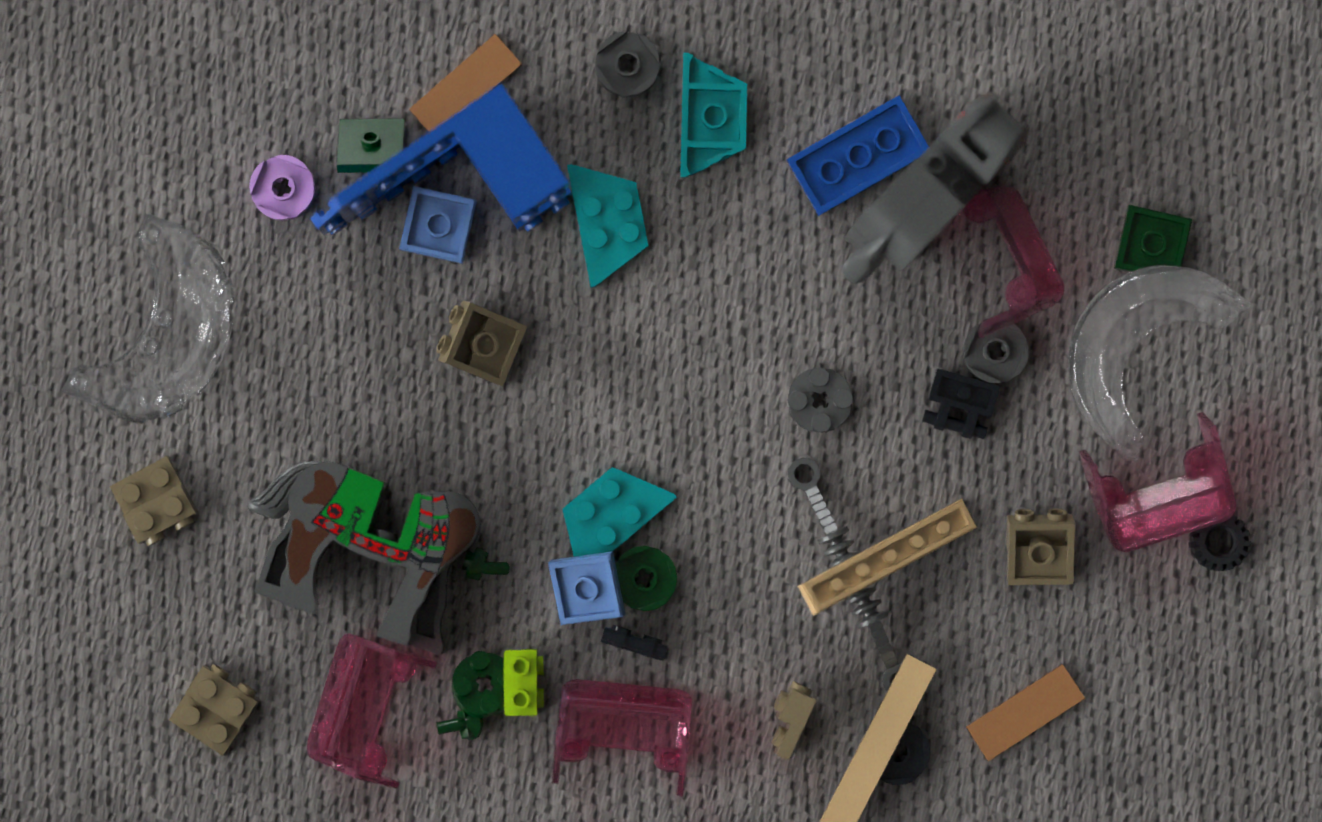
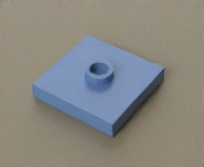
(438, 224)
(586, 588)

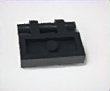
(964, 394)
(646, 646)

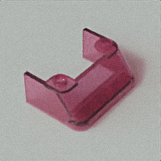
(1039, 279)
(1170, 507)
(355, 705)
(624, 719)

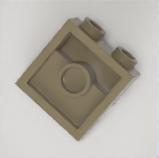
(481, 342)
(154, 501)
(1040, 548)
(215, 708)
(794, 709)

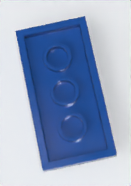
(858, 155)

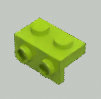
(520, 682)

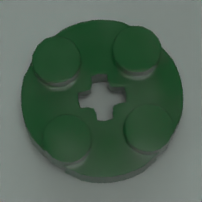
(661, 586)
(465, 688)

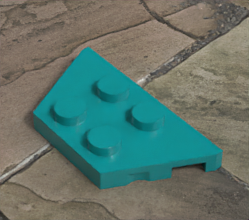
(711, 116)
(607, 220)
(612, 511)

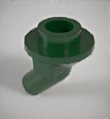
(476, 565)
(469, 726)

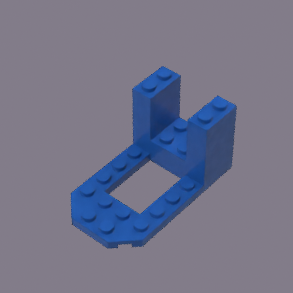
(498, 146)

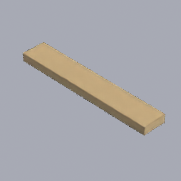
(887, 557)
(879, 741)

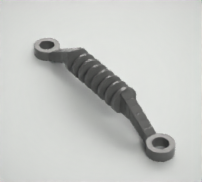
(839, 548)

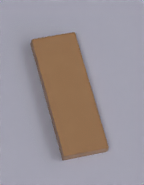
(466, 83)
(1025, 712)

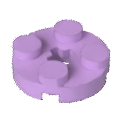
(273, 171)

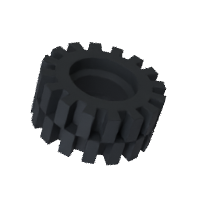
(1232, 557)

